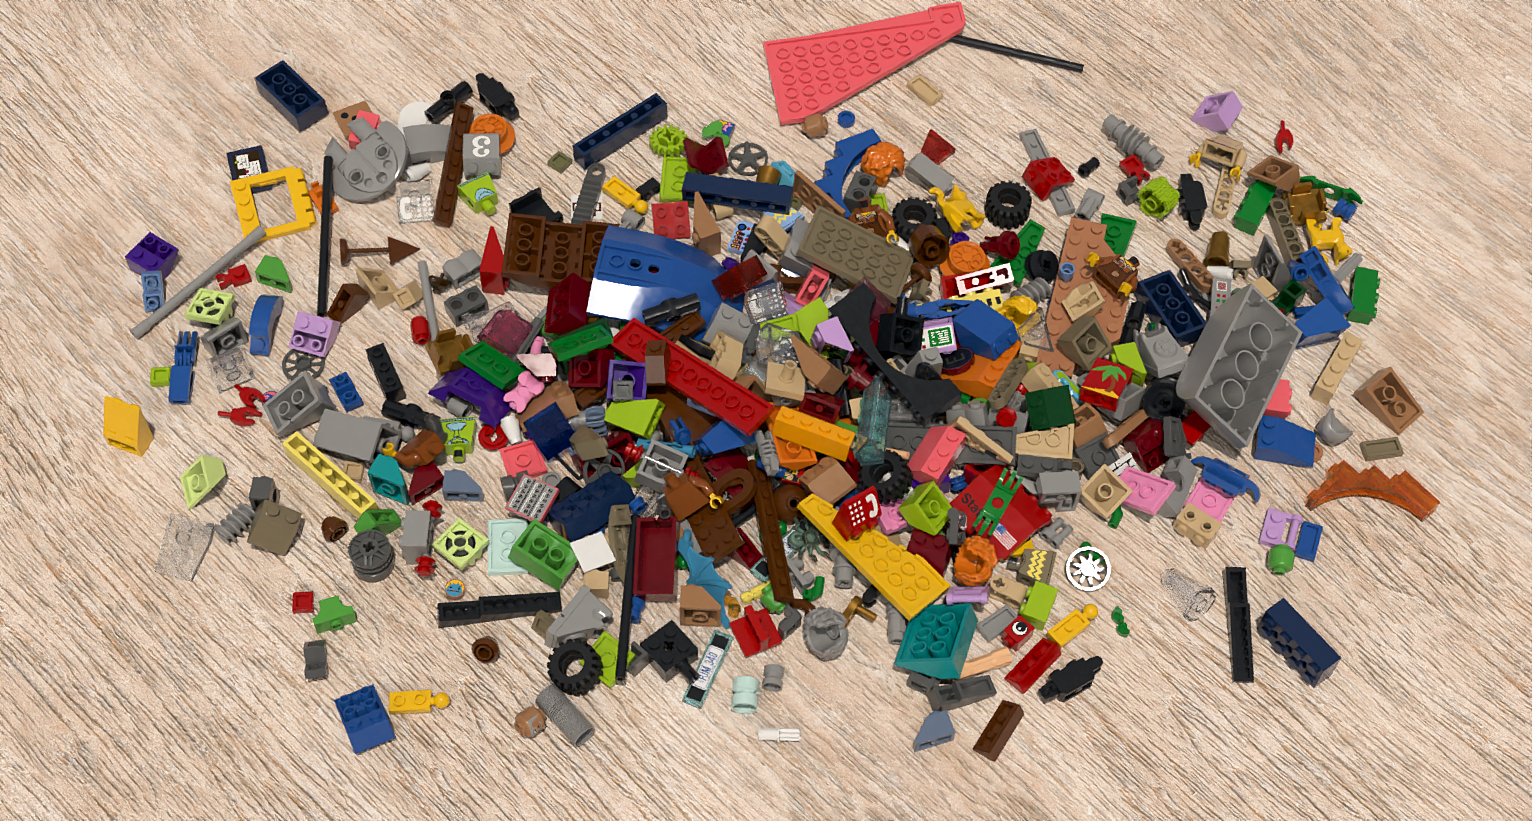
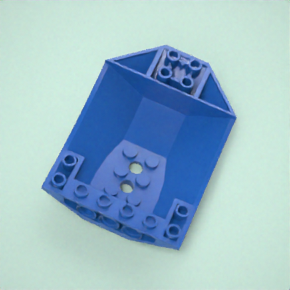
(625, 291)

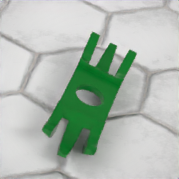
(1339, 192)
(1005, 494)

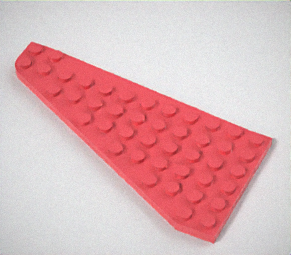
(830, 66)

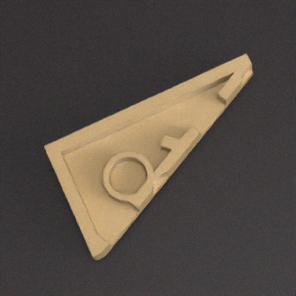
(978, 440)

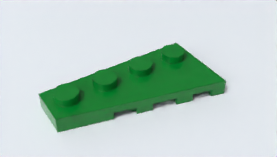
(1118, 232)
(1030, 238)

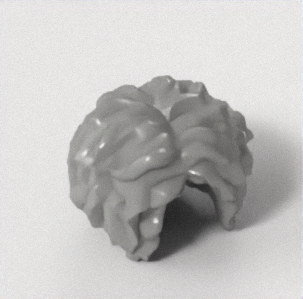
(825, 632)

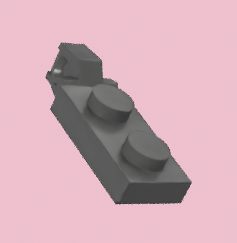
(749, 345)
(1034, 465)

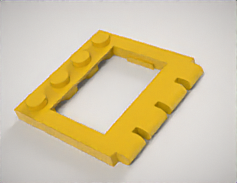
(299, 195)

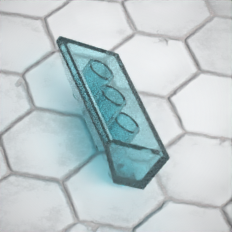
(873, 424)

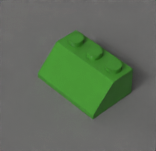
(544, 554)

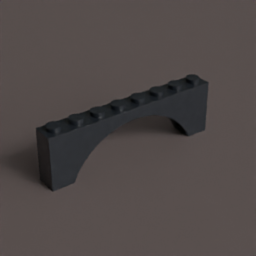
(923, 397)

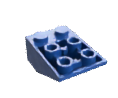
(364, 718)

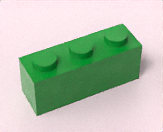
(1254, 207)
(1363, 295)

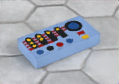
(740, 237)

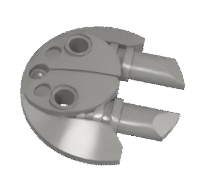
(372, 165)

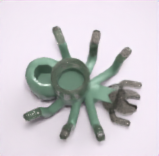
(807, 539)

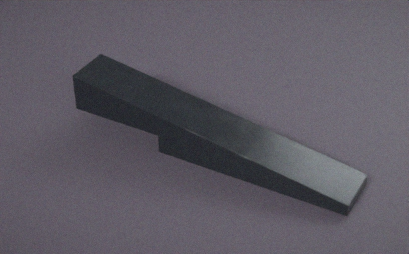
(496, 608)
(1238, 624)

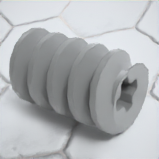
(1035, 290)
(235, 522)

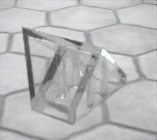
(1035, 331)

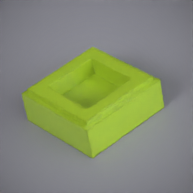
(160, 376)

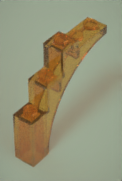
(1373, 483)

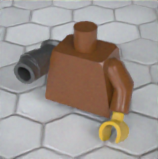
(422, 447)
(685, 496)

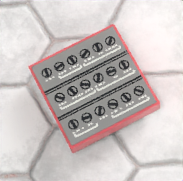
(532, 499)

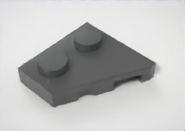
(1174, 438)

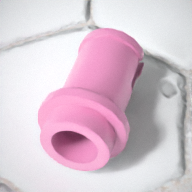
(536, 345)

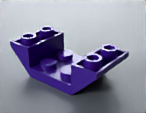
(475, 389)

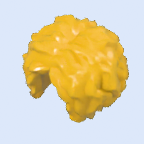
(1017, 309)

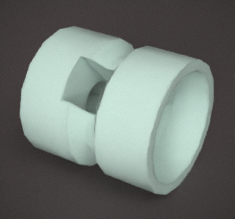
(745, 694)

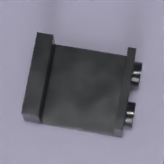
(533, 204)

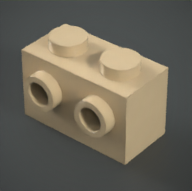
(1197, 525)

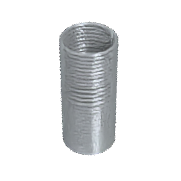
(565, 715)

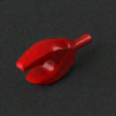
(1283, 136)
(248, 394)
(238, 415)

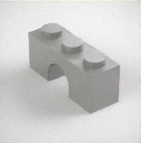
(1182, 473)

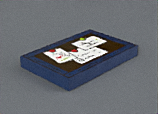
(248, 163)

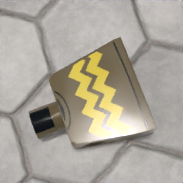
(1033, 566)

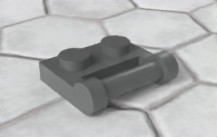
(957, 532)

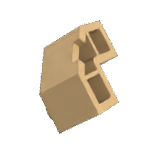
(727, 354)

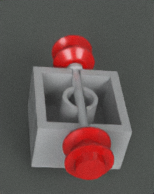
(1014, 413)
(657, 463)
(419, 537)

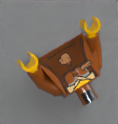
(874, 219)
(1115, 273)

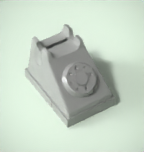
(1160, 351)
(298, 404)
(579, 619)

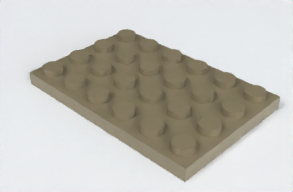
(855, 253)

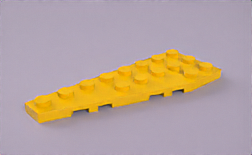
(899, 575)

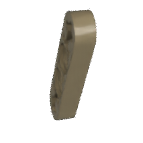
(1008, 383)

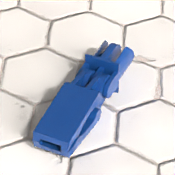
(931, 310)
(182, 372)

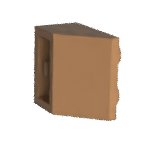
(1087, 425)

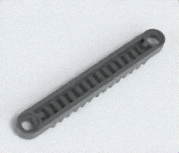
(589, 195)

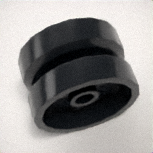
(1155, 402)

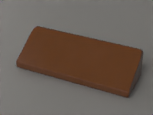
(999, 730)

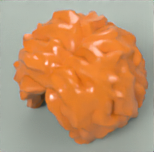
(881, 159)
(975, 561)

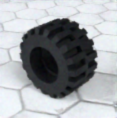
(1011, 194)
(912, 210)
(896, 485)
(564, 656)

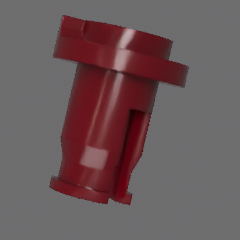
(1006, 245)
(859, 378)

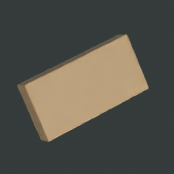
(924, 90)

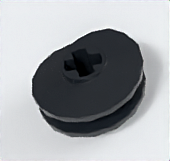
(1042, 264)

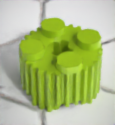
(1158, 197)

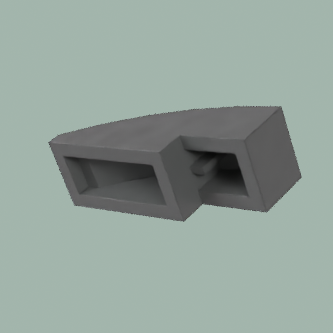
(961, 693)

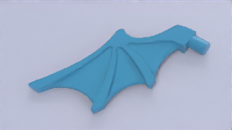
(704, 574)

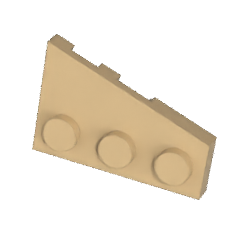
(1049, 443)

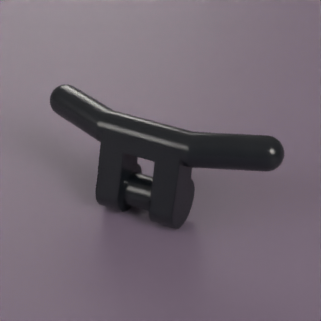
(1189, 288)

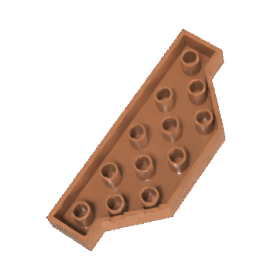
(1080, 241)

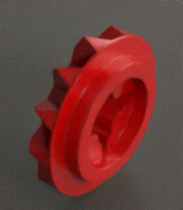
(485, 437)

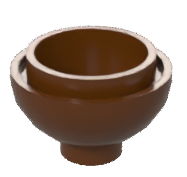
(782, 499)

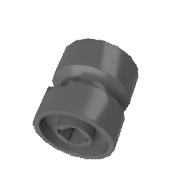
(510, 483)

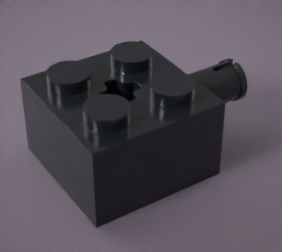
(899, 332)
(671, 653)

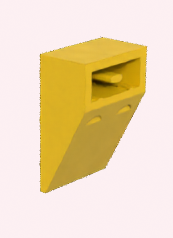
(126, 426)

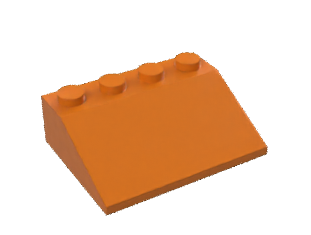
(984, 373)

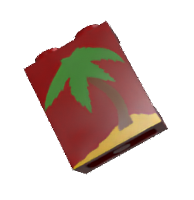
(1105, 384)

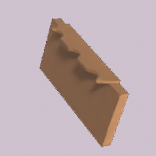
(813, 196)

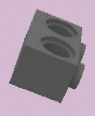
(860, 186)
(463, 303)

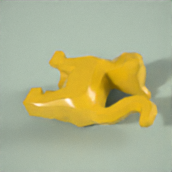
(958, 209)
(1328, 239)

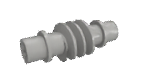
(1132, 141)
(842, 569)

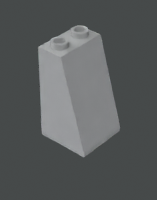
(354, 436)

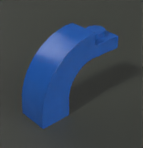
(261, 323)

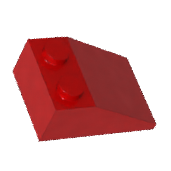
(491, 266)

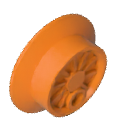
(494, 124)
(964, 258)

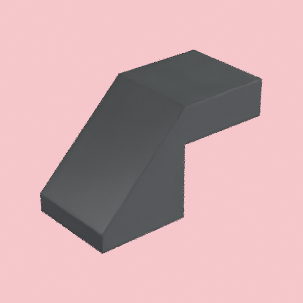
(315, 659)

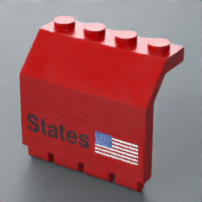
(1017, 523)

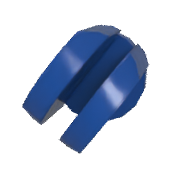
(680, 431)

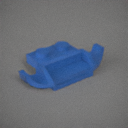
(1226, 476)

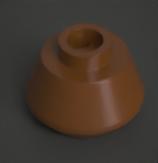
(333, 528)
(485, 649)

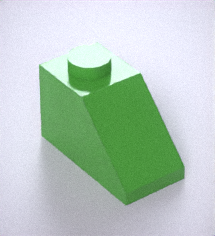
(273, 274)
(380, 520)

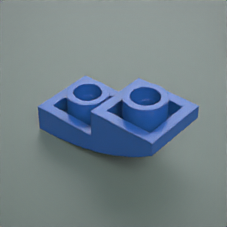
(346, 391)

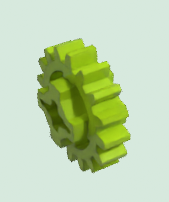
(667, 140)

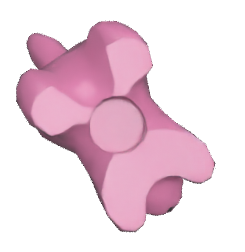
(527, 388)

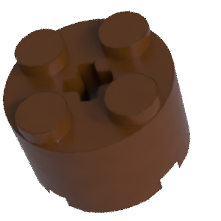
(929, 245)

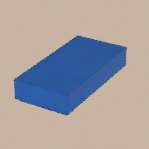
(1308, 541)

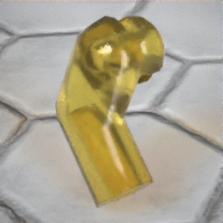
(733, 604)

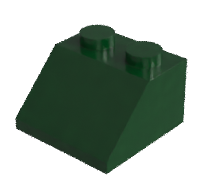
(1050, 407)

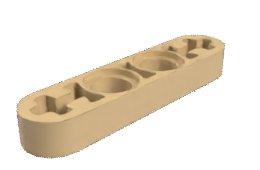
(1224, 189)

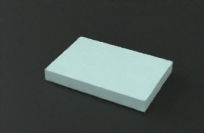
(502, 536)

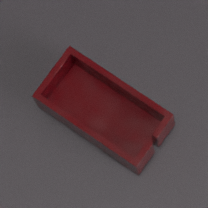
(656, 559)

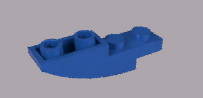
(1326, 281)

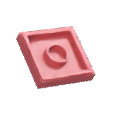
(523, 457)

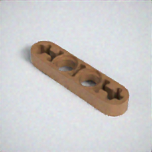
(1194, 263)
(1125, 428)

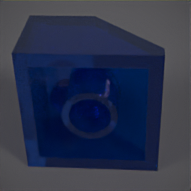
(550, 430)

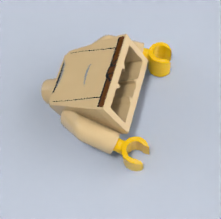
(1223, 151)

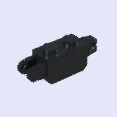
(495, 97)
(1191, 201)
(1071, 680)

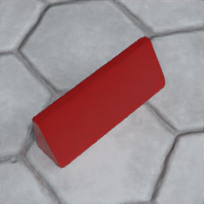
(1033, 665)

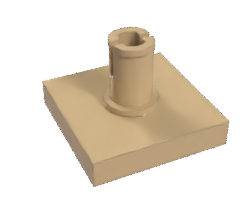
(785, 380)

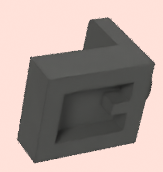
(789, 624)
(921, 683)

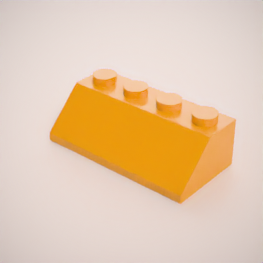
(814, 433)

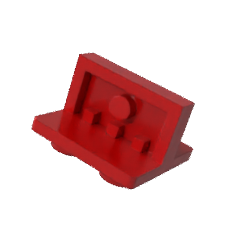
(755, 631)

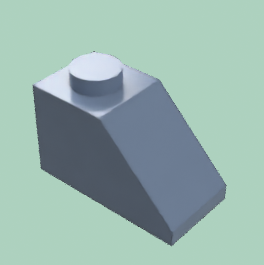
(460, 487)
(935, 731)

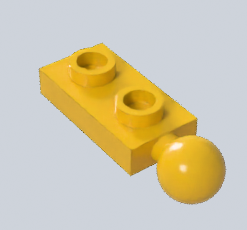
(625, 195)
(1072, 625)
(416, 701)

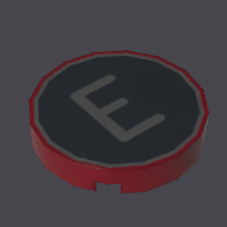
(957, 361)

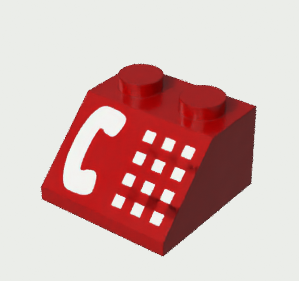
(858, 514)

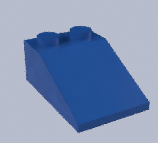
(1284, 442)

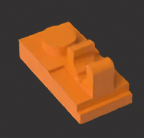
(316, 197)

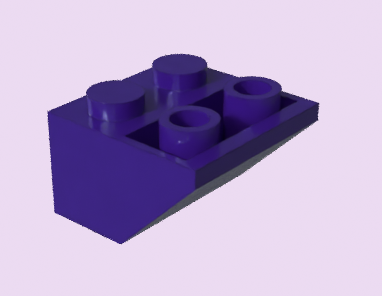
(152, 255)

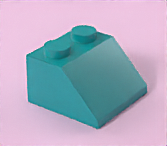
(387, 479)

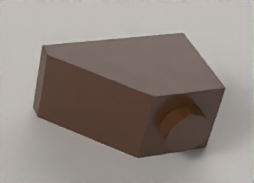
(347, 302)
(657, 362)

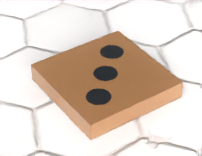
(349, 114)

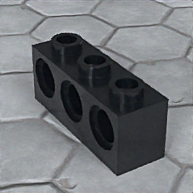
(385, 373)

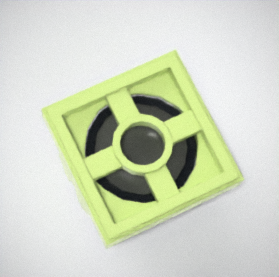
(209, 307)
(459, 544)

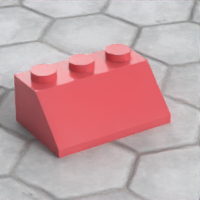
(936, 454)

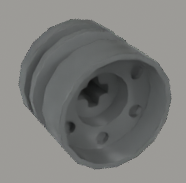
(371, 556)

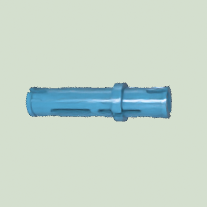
(686, 449)

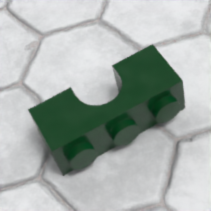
(1290, 296)

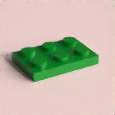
(580, 343)
(491, 364)

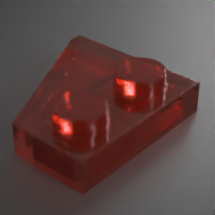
(937, 148)

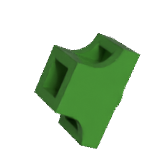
(333, 615)

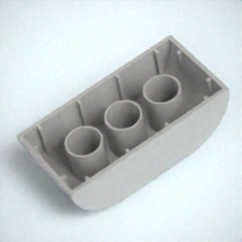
(1238, 364)

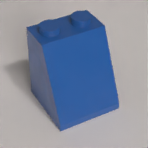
(1321, 324)
(984, 330)
(720, 438)

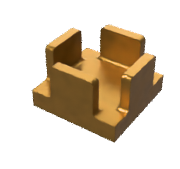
(1305, 203)
(446, 350)

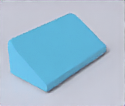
(787, 172)

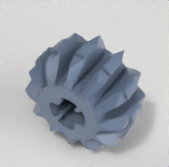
(595, 420)

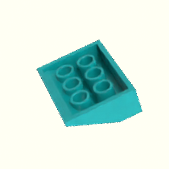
(938, 640)

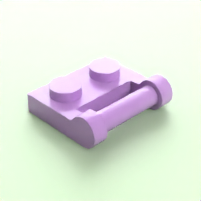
(1274, 527)
(968, 594)

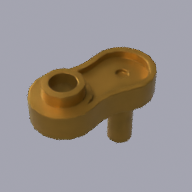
(855, 607)

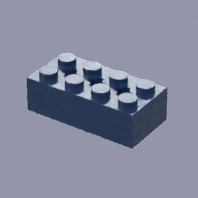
(291, 95)
(1171, 307)
(589, 506)
(1298, 643)

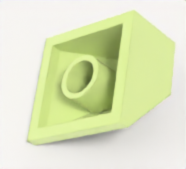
(201, 478)

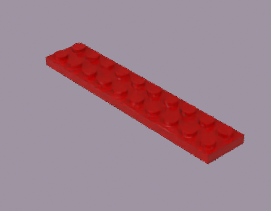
(697, 380)

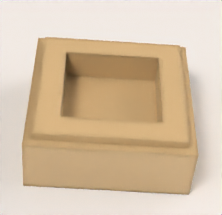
(354, 470)

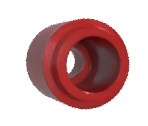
(420, 330)

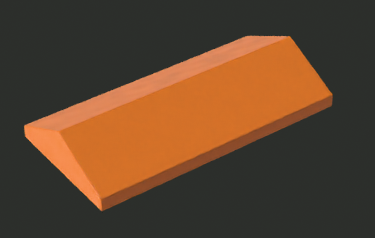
(789, 453)

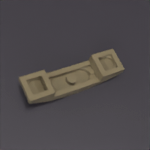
(618, 536)

